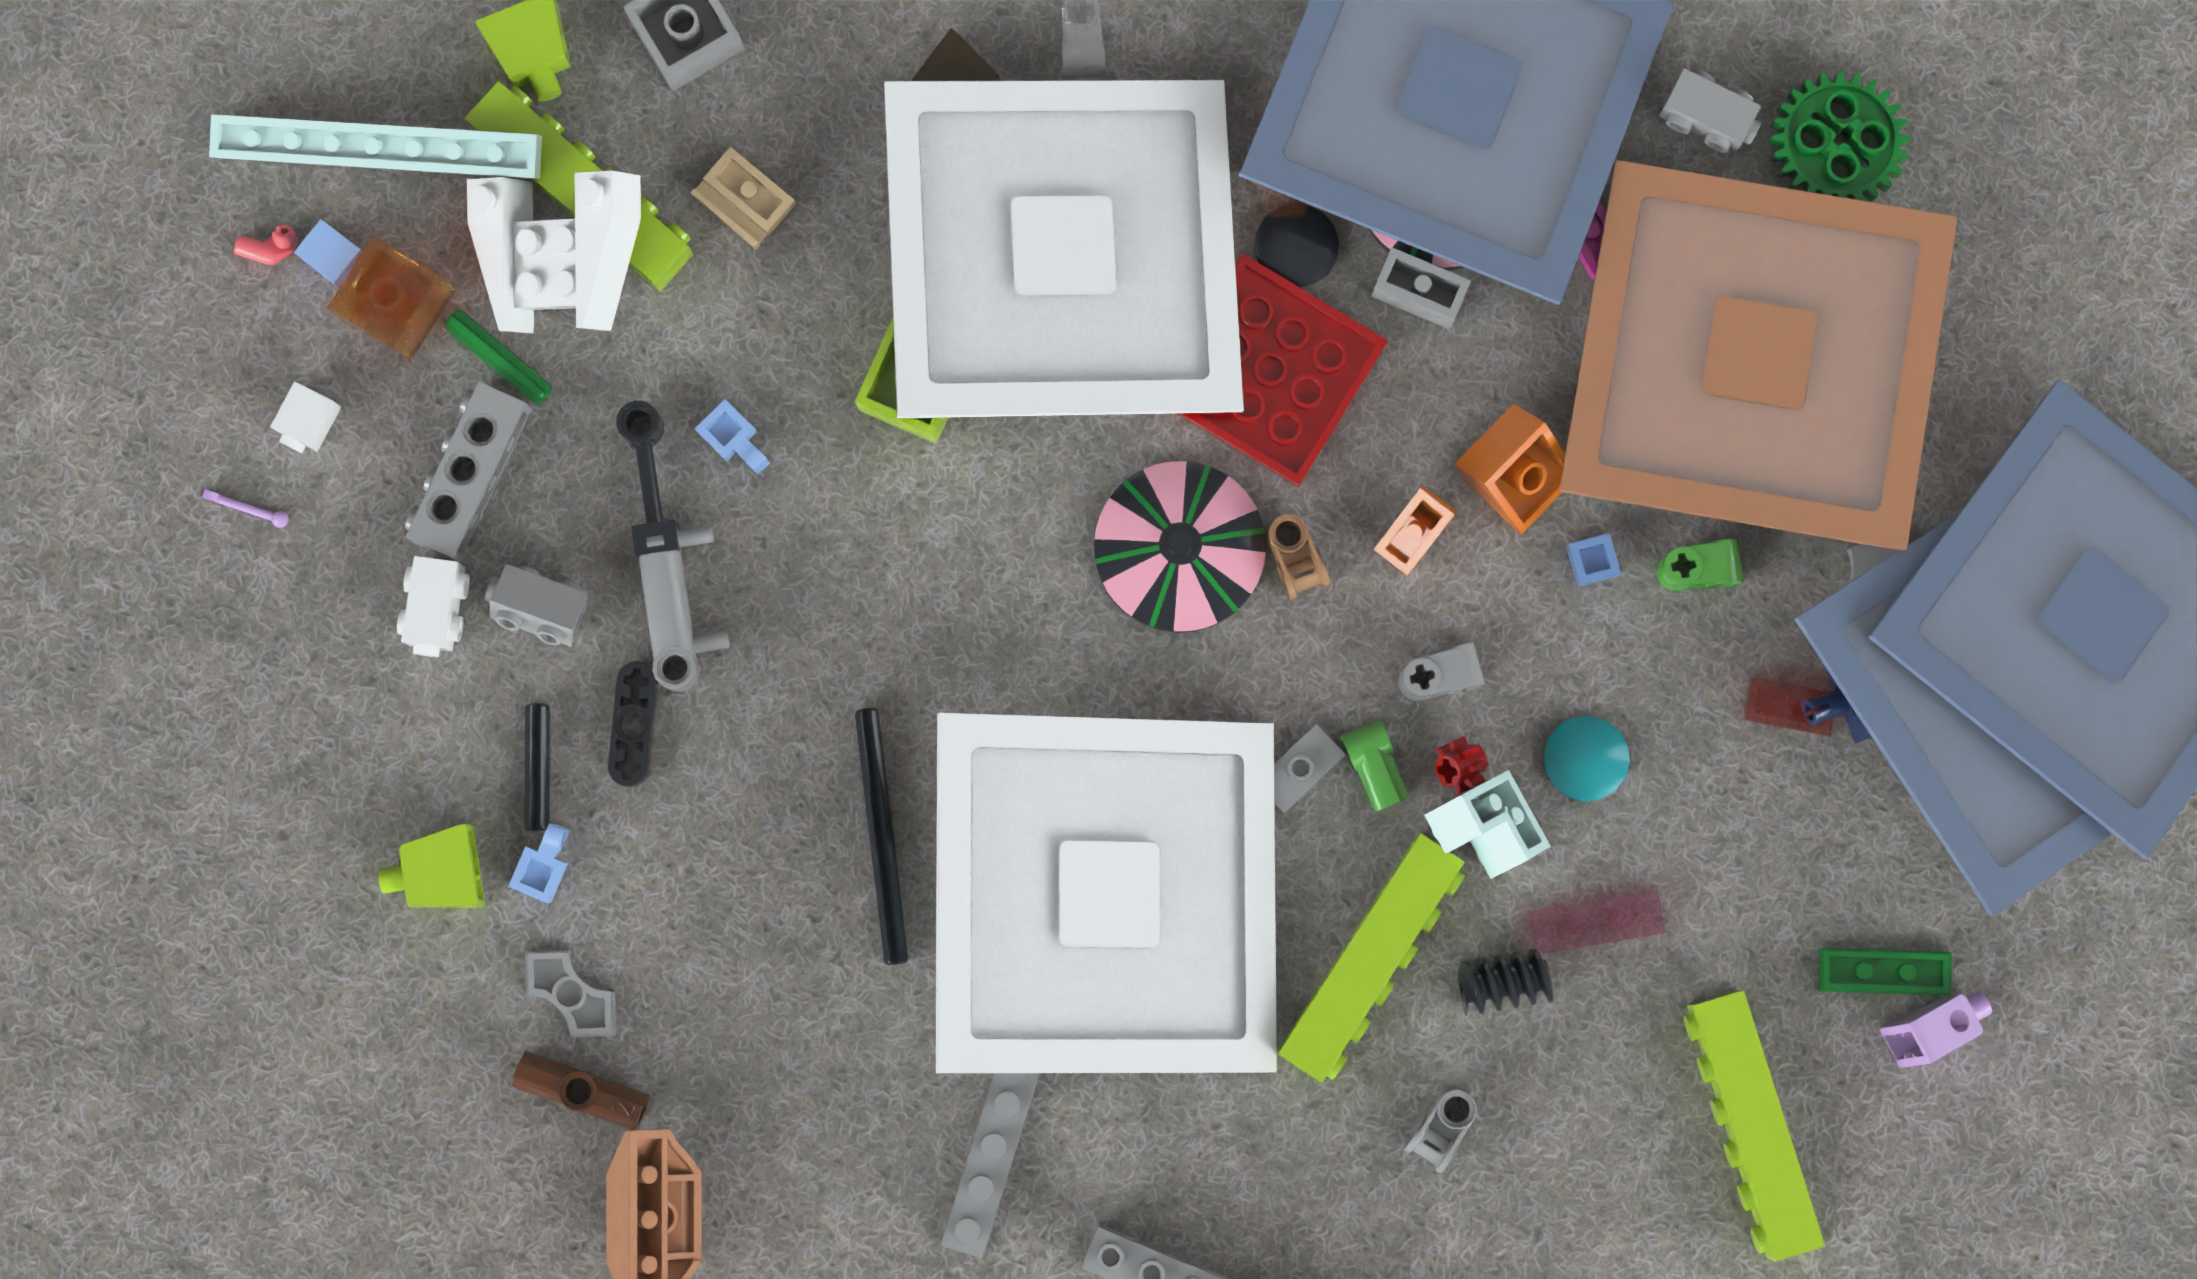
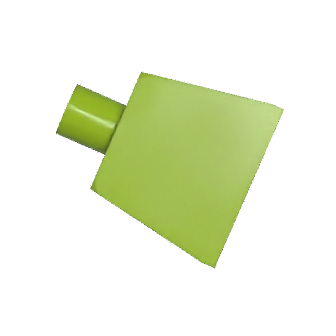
(529, 44)
(438, 870)

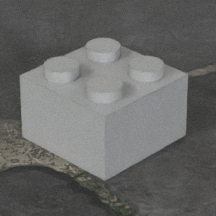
(684, 36)

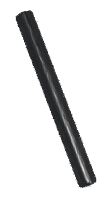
(881, 836)

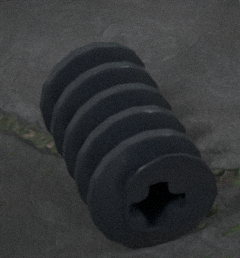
(1504, 980)

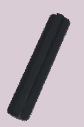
(537, 767)

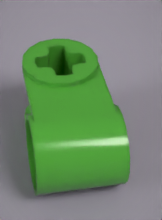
(1706, 565)

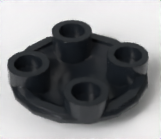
(1297, 244)

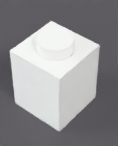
(304, 418)

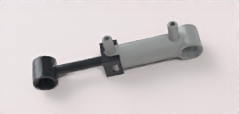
(661, 565)

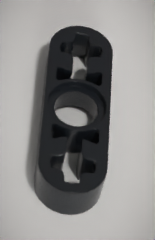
(620, 755)

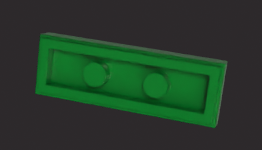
(1884, 971)

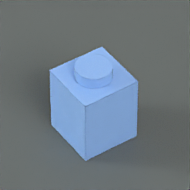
(328, 253)

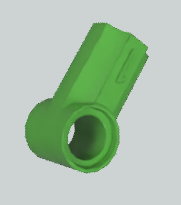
(1373, 760)

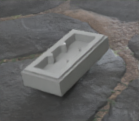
(1303, 767)

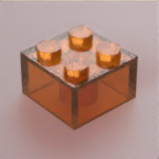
(391, 298)

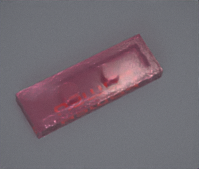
(1596, 922)

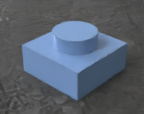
(1593, 560)

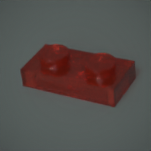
(1781, 706)

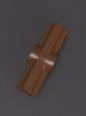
(554, 1082)

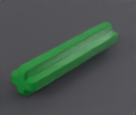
(498, 357)

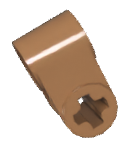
(1297, 558)

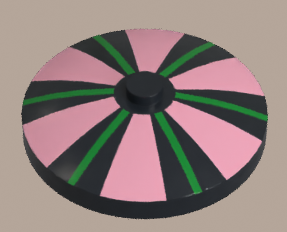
(1180, 546)

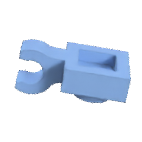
(730, 434)
(540, 870)

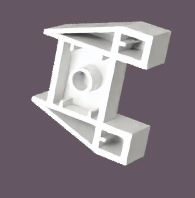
(559, 260)

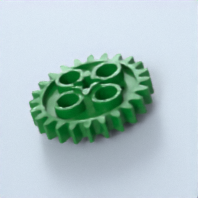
(1866, 114)

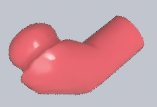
(272, 250)

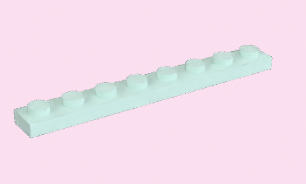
(376, 146)

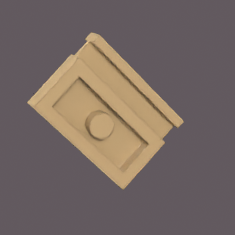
(743, 198)

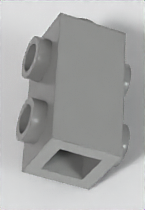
(1711, 111)
(536, 604)

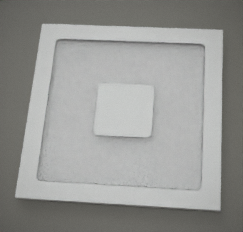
(1061, 248)
(1105, 895)

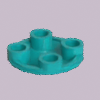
(1586, 758)

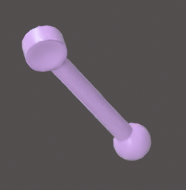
(279, 519)

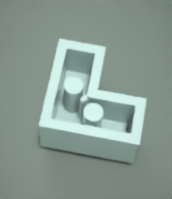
(1494, 822)

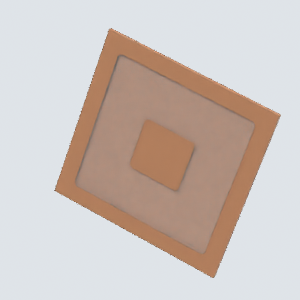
(1759, 355)

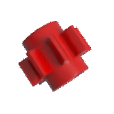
(1461, 765)

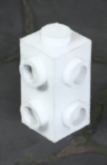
(433, 605)

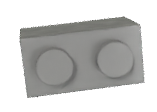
(1420, 288)

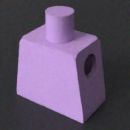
(1936, 1028)

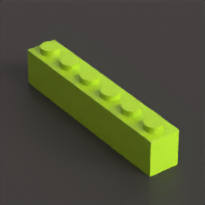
(657, 248)
(1370, 959)
(1755, 1126)

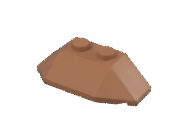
(653, 1208)

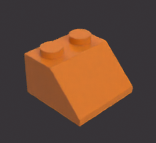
(1515, 467)

